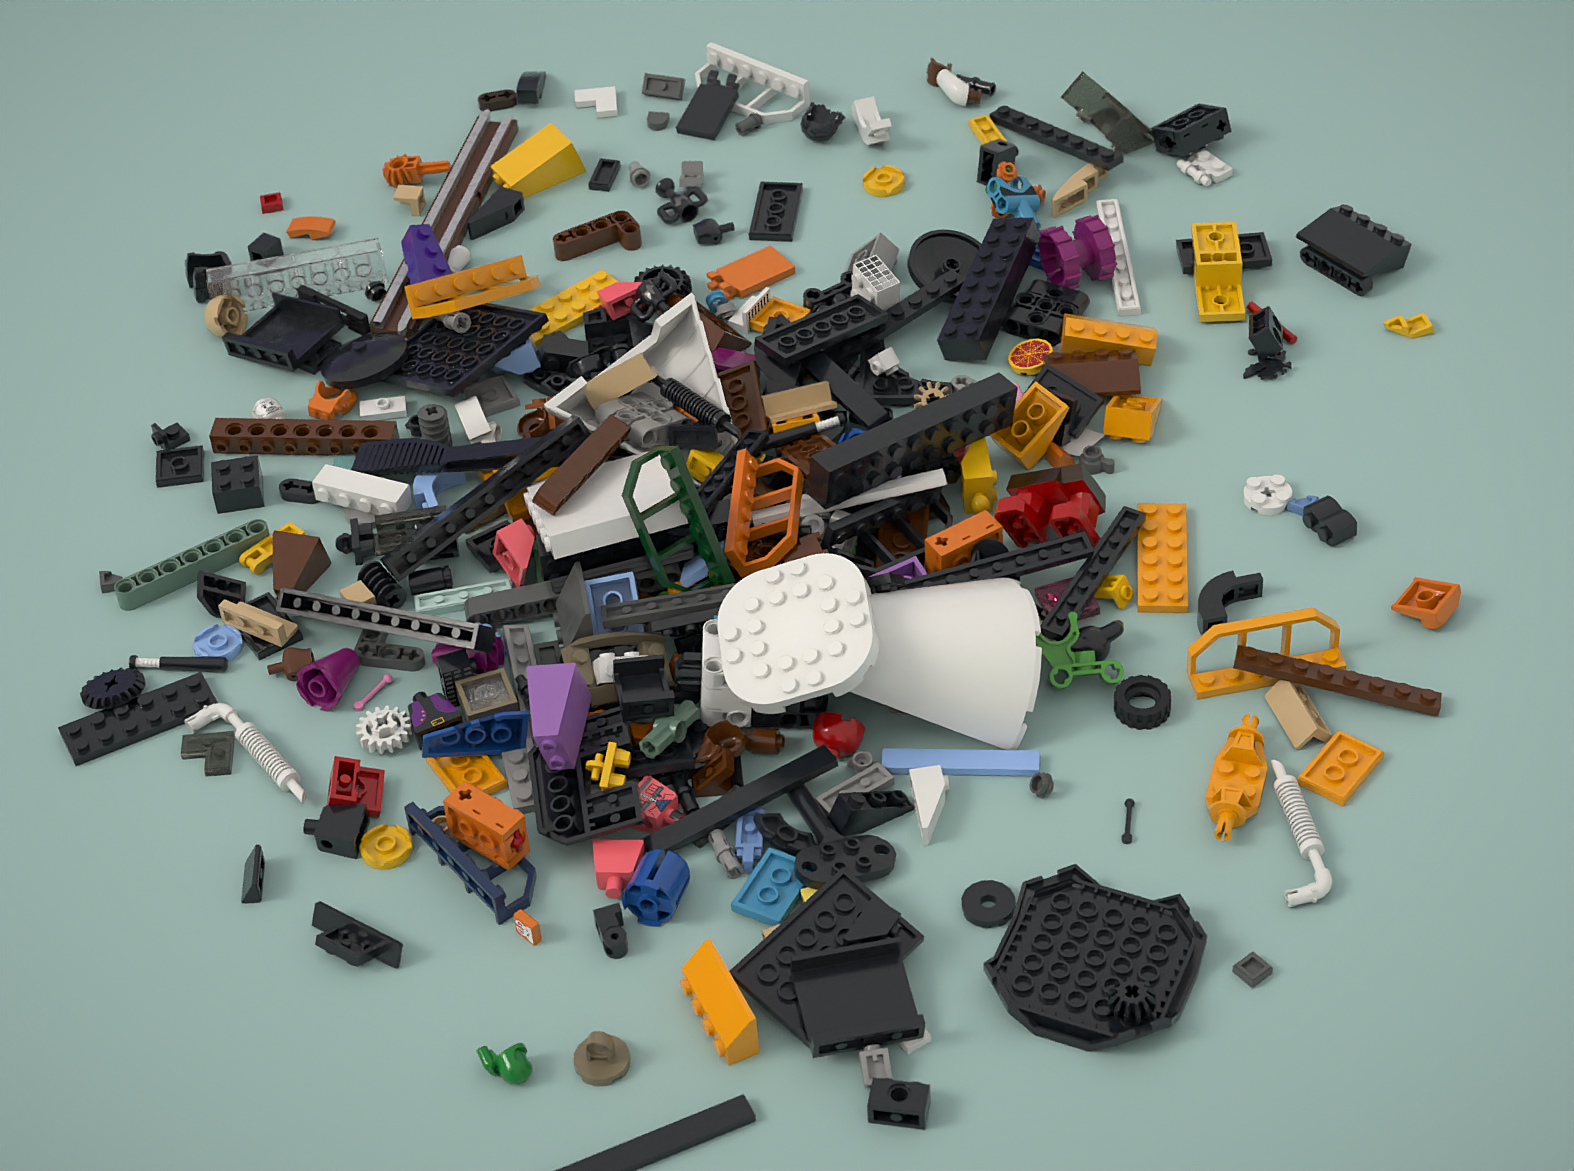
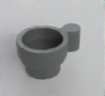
(1094, 461)

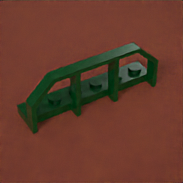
(691, 507)

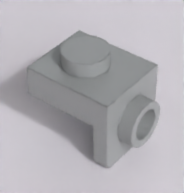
(691, 174)

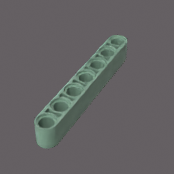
(184, 567)

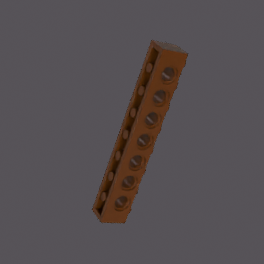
(297, 436)

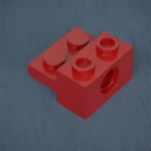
(345, 776)

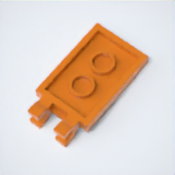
(751, 273)

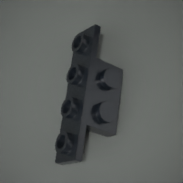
(353, 939)

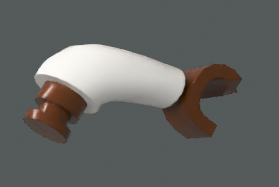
(952, 86)

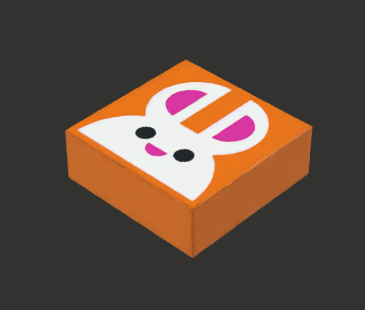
(527, 927)

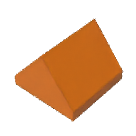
(1058, 456)

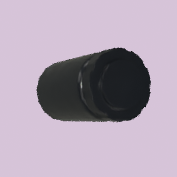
(430, 580)

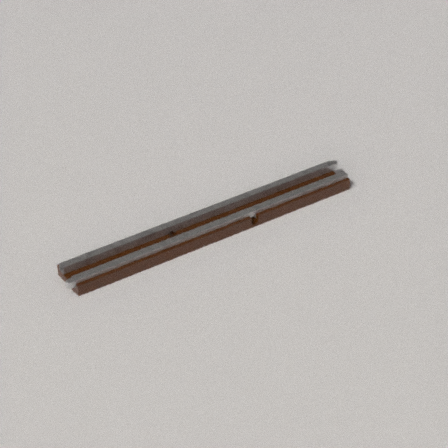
(450, 211)

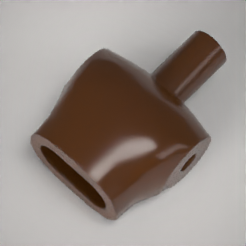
(292, 662)

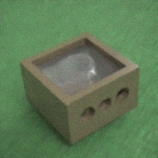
(486, 695)

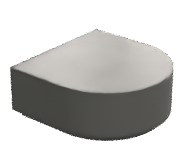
(657, 120)

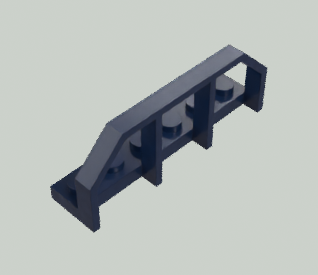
(453, 855)

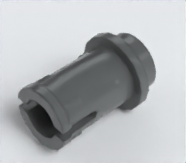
(749, 124)

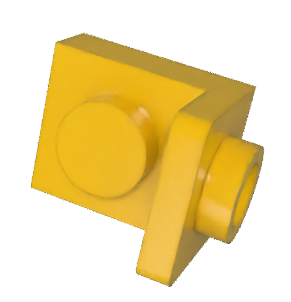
(1117, 588)

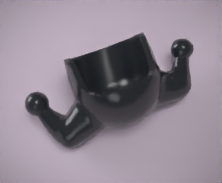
(1098, 639)

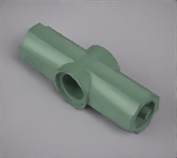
(669, 729)

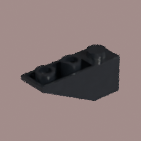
(498, 211)
(866, 810)

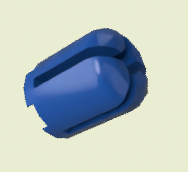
(656, 887)

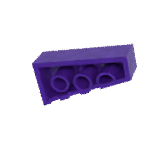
(423, 255)

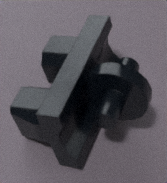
(359, 541)

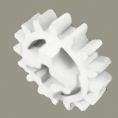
(384, 729)

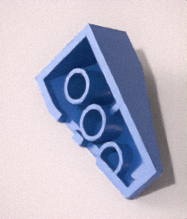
(479, 737)

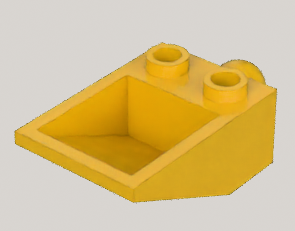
(978, 479)

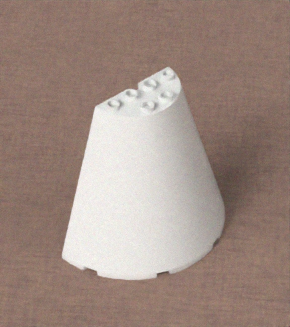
(958, 657)

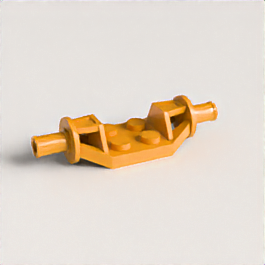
(1237, 778)

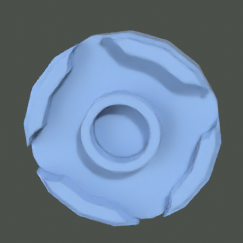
(218, 641)

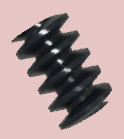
(382, 585)

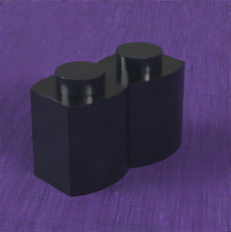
(1329, 521)

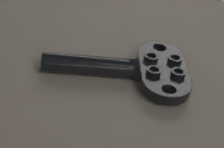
(835, 851)

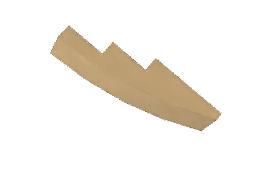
(1076, 189)

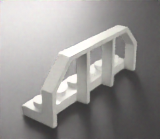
(760, 73)

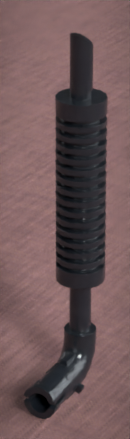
(695, 405)

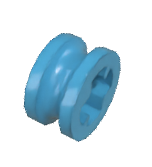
(712, 297)

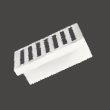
(741, 318)

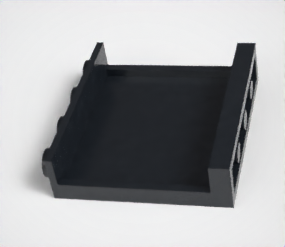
(286, 333)

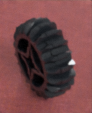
(680, 276)

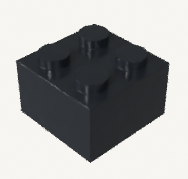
(237, 484)

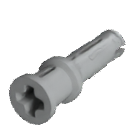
(454, 320)

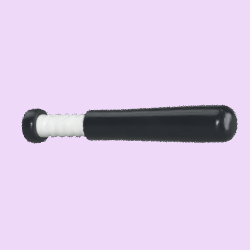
(786, 436)
(199, 663)

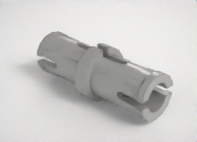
(725, 854)

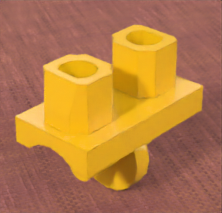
(613, 758)

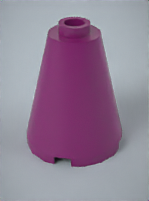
(484, 661)
(327, 678)

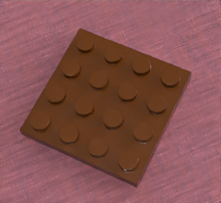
(743, 397)

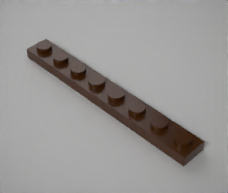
(1338, 680)

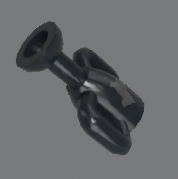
(680, 203)
(653, 296)

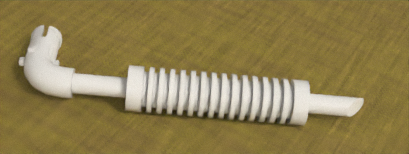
(255, 743)
(1305, 837)

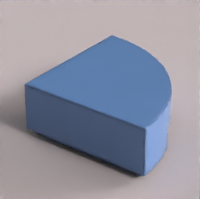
(1297, 506)

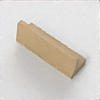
(619, 380)
(798, 402)
(257, 622)
(1297, 713)

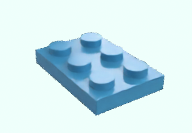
(770, 889)

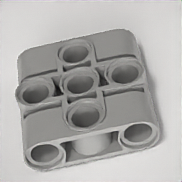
(645, 415)

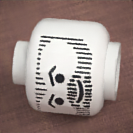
(268, 409)

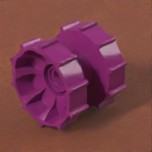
(1090, 250)

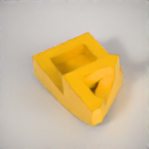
(1412, 327)

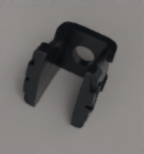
(196, 271)

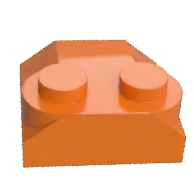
(1429, 601)

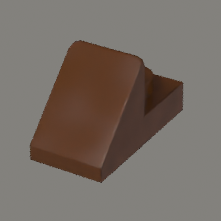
(715, 776)

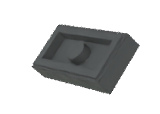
(663, 86)

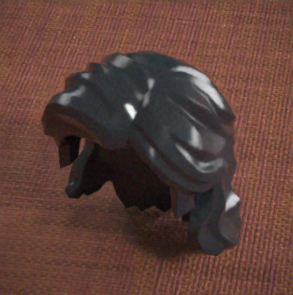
(820, 123)

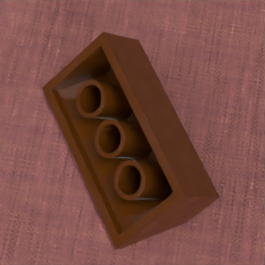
(717, 331)
(1100, 371)

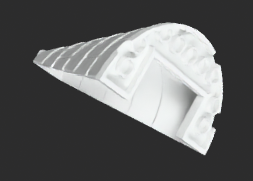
(677, 351)

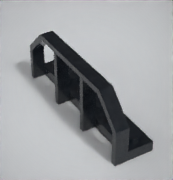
(875, 516)

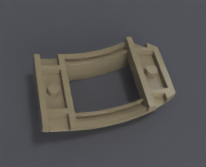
(578, 653)

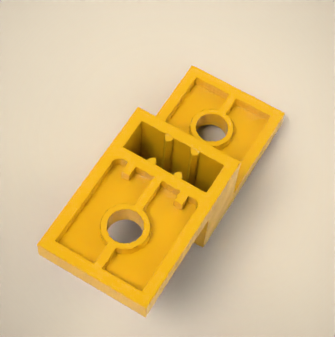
(1217, 271)

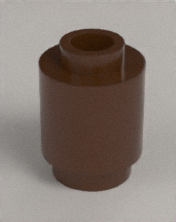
(765, 741)

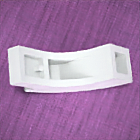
(868, 121)
(474, 421)

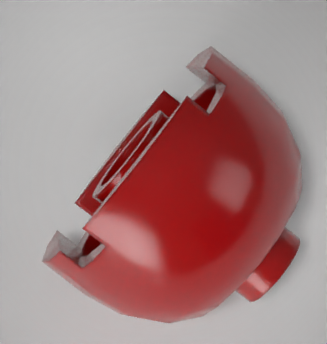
(837, 734)

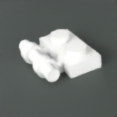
(1205, 168)

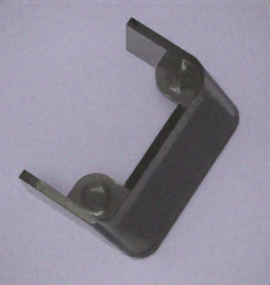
(1108, 115)

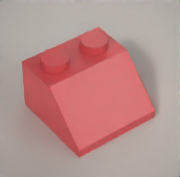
(514, 550)

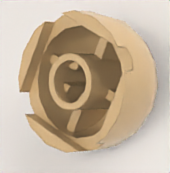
(225, 315)

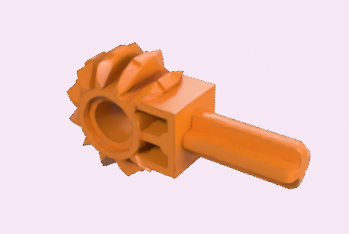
(411, 170)

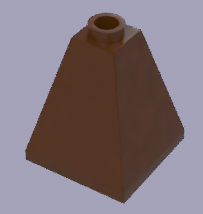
(297, 561)

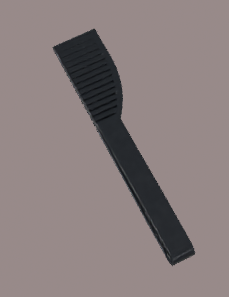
(424, 455)

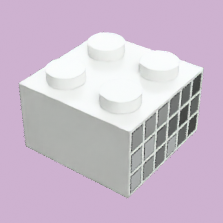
(875, 283)

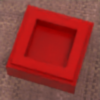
(271, 203)

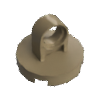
(601, 1059)

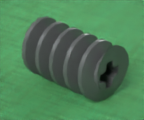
(435, 424)

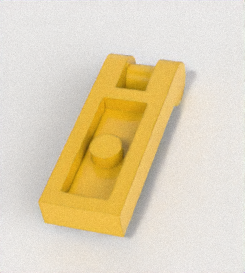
(264, 550)

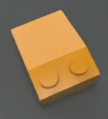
(1131, 417)
(1033, 426)

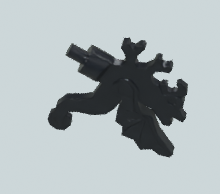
(1267, 367)

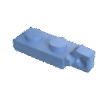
(749, 840)

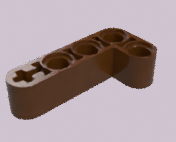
(598, 234)

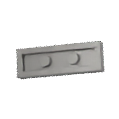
(519, 779)
(869, 780)

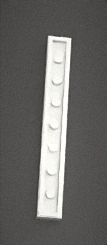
(1123, 281)
(886, 490)

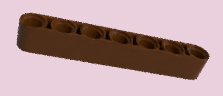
(581, 464)

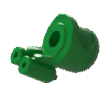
(510, 1063)

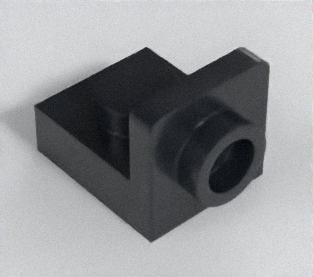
(170, 437)

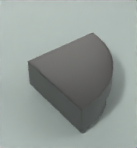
(108, 581)

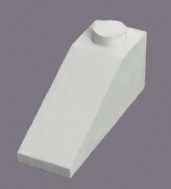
(928, 796)

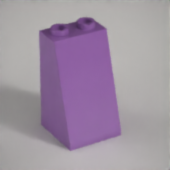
(558, 711)

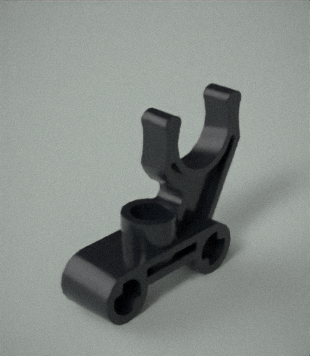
(830, 295)

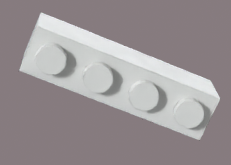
(361, 491)

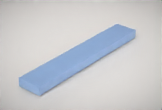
(963, 761)

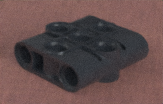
(1041, 311)

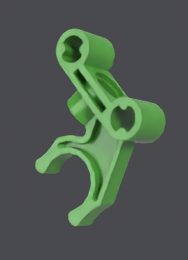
(1074, 663)

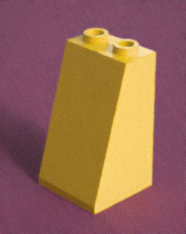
(539, 163)

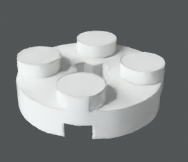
(1257, 488)

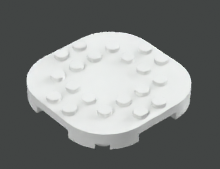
(797, 632)

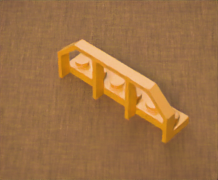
(467, 281)
(1234, 680)

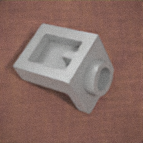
(874, 1063)

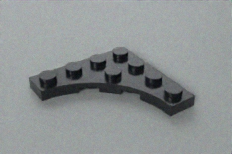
(896, 387)

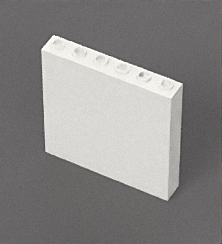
(598, 512)

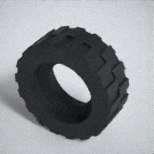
(1142, 717)

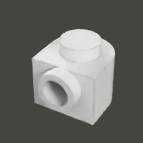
(884, 362)

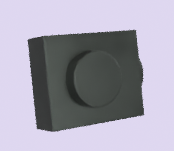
(546, 652)

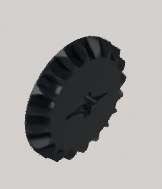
(112, 688)

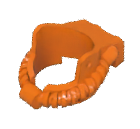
(327, 409)

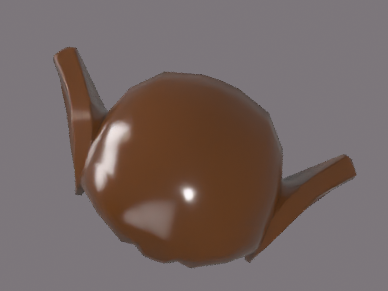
(534, 424)
(721, 736)

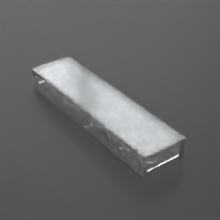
(326, 270)

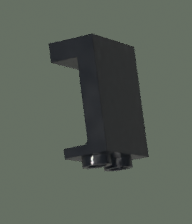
(642, 688)

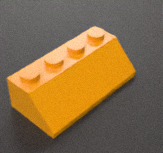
(1091, 334)
(720, 1005)

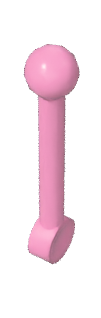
(359, 705)

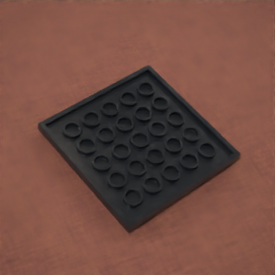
(451, 361)

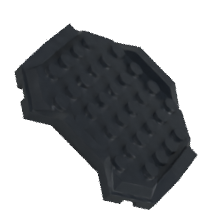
(1079, 939)

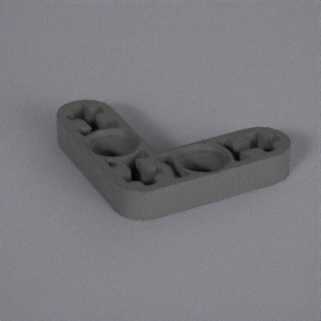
(373, 651)

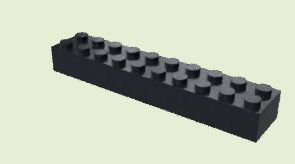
(911, 440)

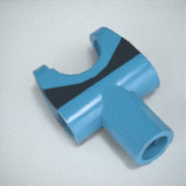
(1012, 200)

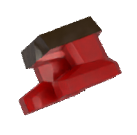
(1055, 497)

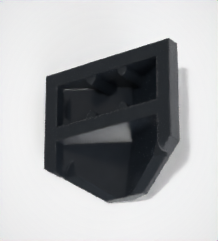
(215, 588)

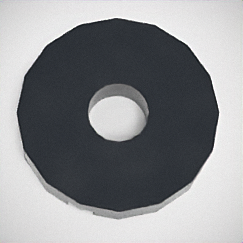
(983, 892)

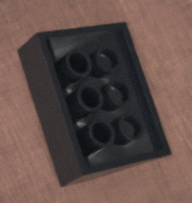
(1356, 241)

